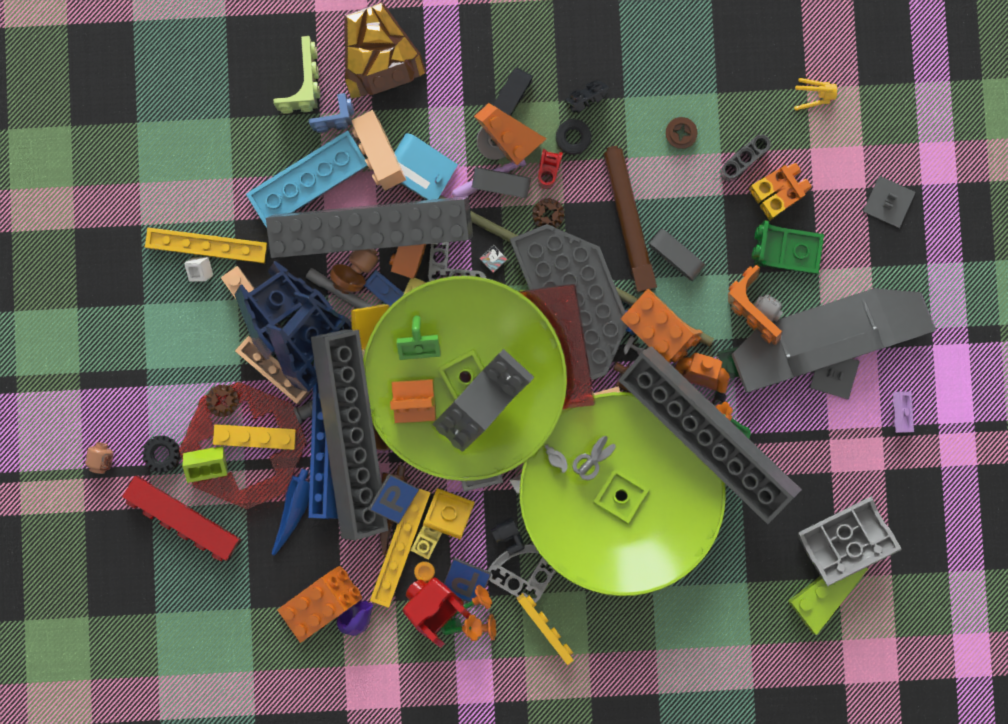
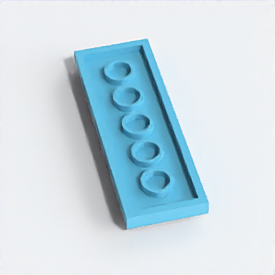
(308, 177)

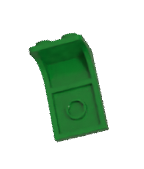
(787, 248)

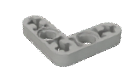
(443, 266)

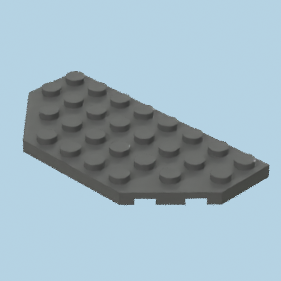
(558, 259)

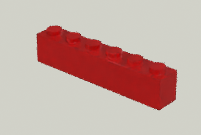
(181, 518)

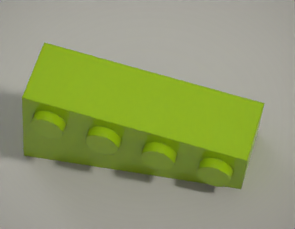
(818, 602)

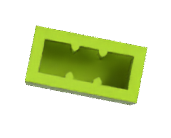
(204, 464)

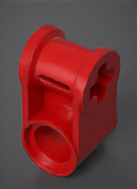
(549, 165)

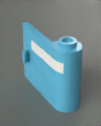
(422, 166)

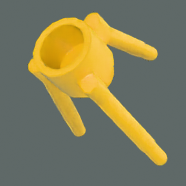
(825, 91)

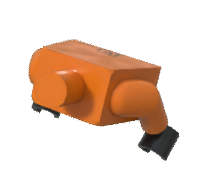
(706, 373)

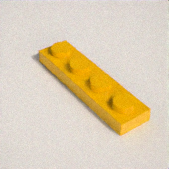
(254, 437)
(551, 634)

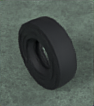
(575, 124)

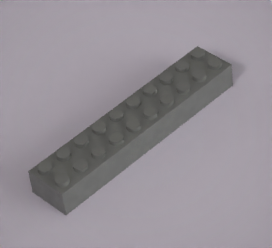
(370, 227)
(349, 432)
(709, 434)

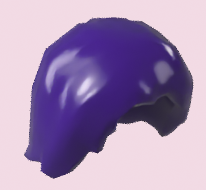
(355, 619)

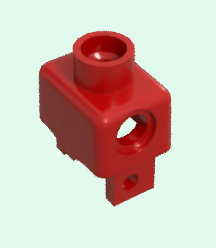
(432, 607)

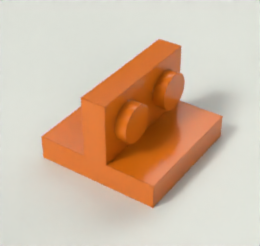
(413, 401)

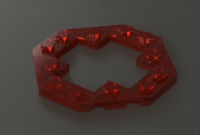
(283, 462)

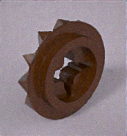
(689, 128)
(551, 204)
(221, 410)

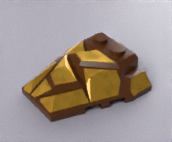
(377, 52)

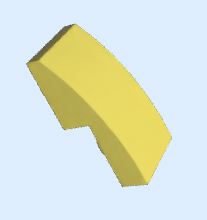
(426, 542)

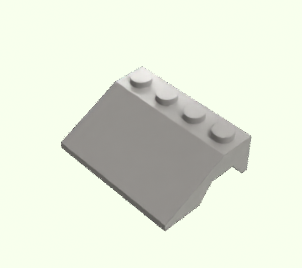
(848, 541)

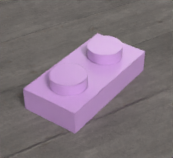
(903, 412)

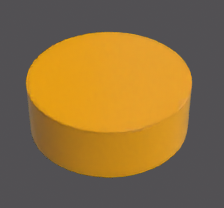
(424, 571)

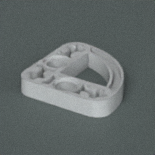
(531, 584)

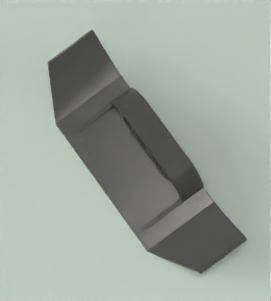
(832, 335)

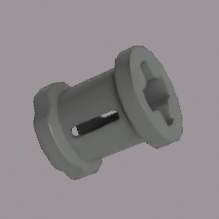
(304, 411)

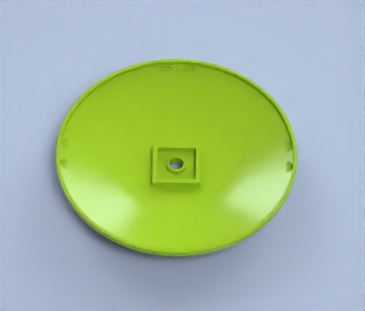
(473, 325)
(614, 544)

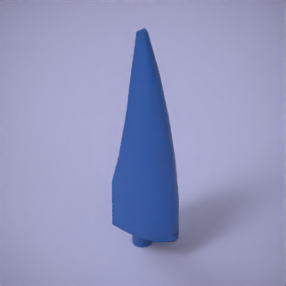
(294, 507)

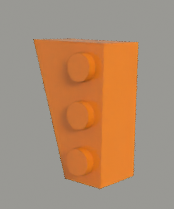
(509, 135)
(407, 260)

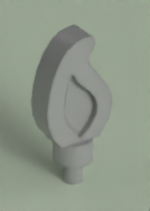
(556, 458)

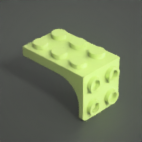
(307, 96)

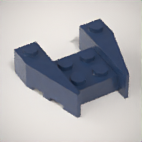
(272, 304)
(294, 341)

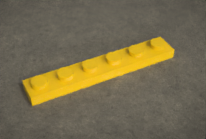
(206, 245)
(399, 550)

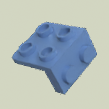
(339, 121)

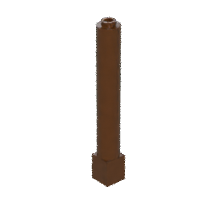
(629, 219)

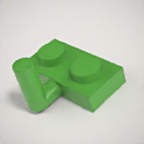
(418, 345)

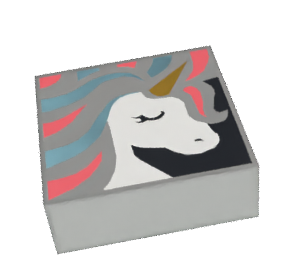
(493, 259)

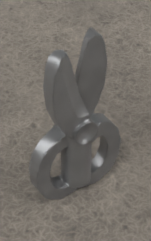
(597, 455)

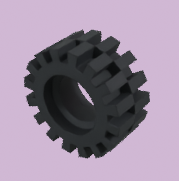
(150, 447)

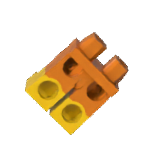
(786, 187)

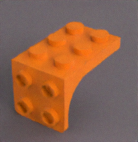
(742, 306)
(660, 327)
(320, 603)

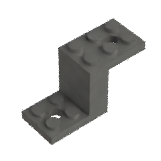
(483, 400)

